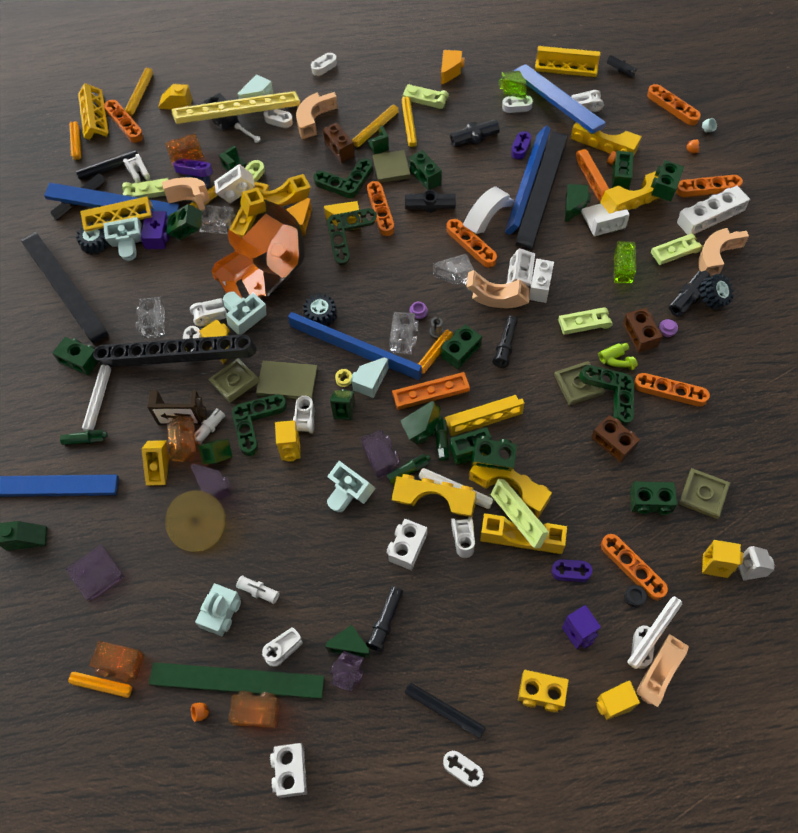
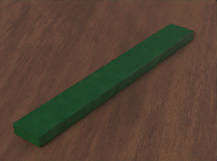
(237, 680)

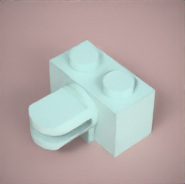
(124, 235)
(243, 312)
(347, 487)
(218, 610)

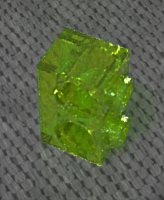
(624, 262)

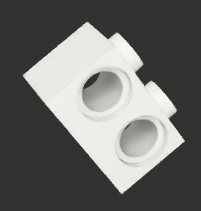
(234, 183)
(521, 267)
(541, 280)
(411, 545)
(294, 769)

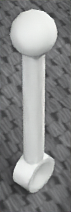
(257, 139)

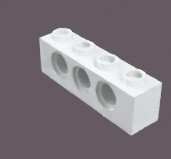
(713, 210)

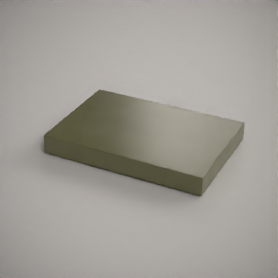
(287, 379)

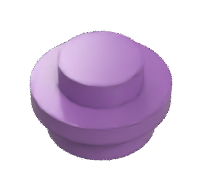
(419, 309)
(668, 327)

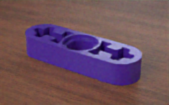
(192, 167)

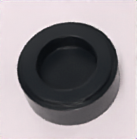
(635, 596)

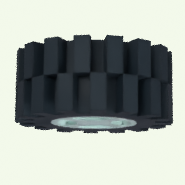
(92, 240)
(716, 291)
(320, 303)

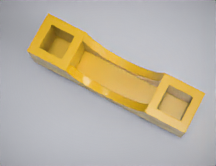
(623, 142)
(292, 191)
(621, 199)
(409, 491)
(532, 494)
(501, 531)

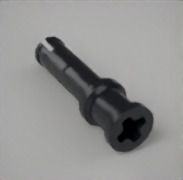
(504, 348)
(381, 628)

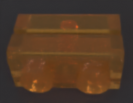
(184, 148)
(181, 438)
(116, 660)
(254, 710)

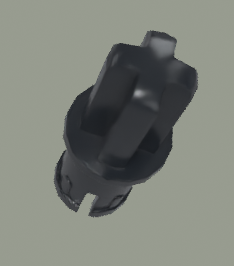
(621, 65)

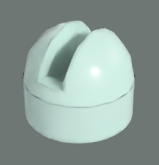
(709, 125)

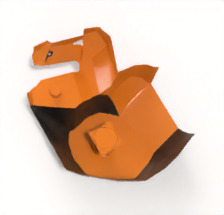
(264, 254)

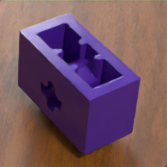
(154, 231)
(581, 627)

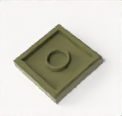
(391, 166)
(234, 380)
(573, 388)
(704, 493)

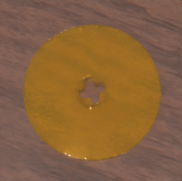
(210, 518)

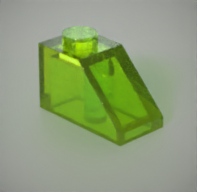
(513, 84)

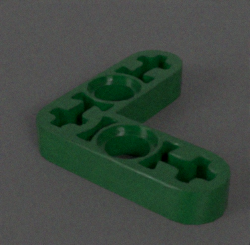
(345, 184)
(344, 225)
(615, 385)
(247, 418)

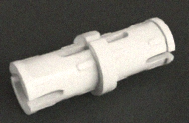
(208, 426)
(257, 589)

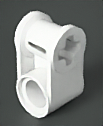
(304, 417)
(463, 533)

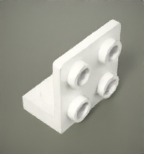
(602, 222)

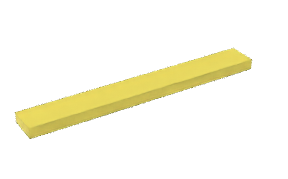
(235, 107)

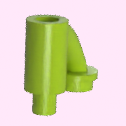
(610, 354)

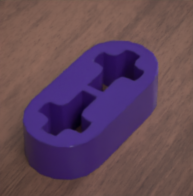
(524, 146)
(573, 574)

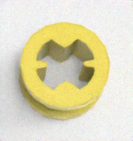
(340, 374)

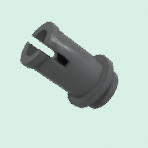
(436, 328)

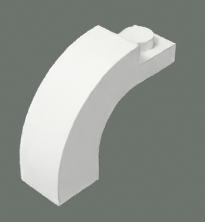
(485, 208)

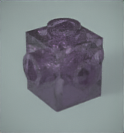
(347, 671)

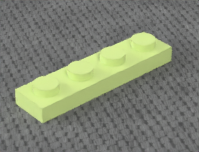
(519, 513)

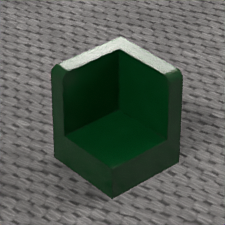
(379, 144)
(230, 159)
(215, 451)

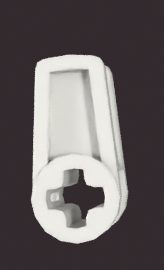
(589, 101)
(136, 165)
(208, 311)
(283, 646)

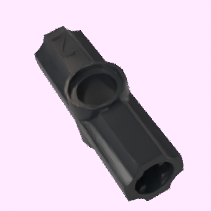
(474, 132)
(430, 201)
(688, 294)

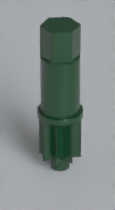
(83, 437)
(441, 439)
(409, 467)

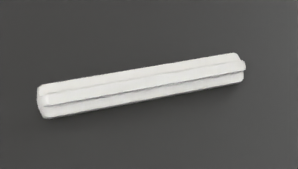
(96, 398)
(481, 500)
(654, 632)

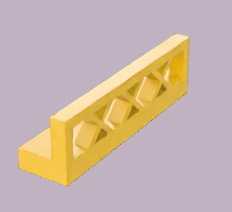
(567, 58)
(87, 111)
(115, 211)
(484, 415)

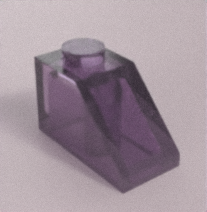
(212, 481)

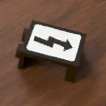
(164, 413)

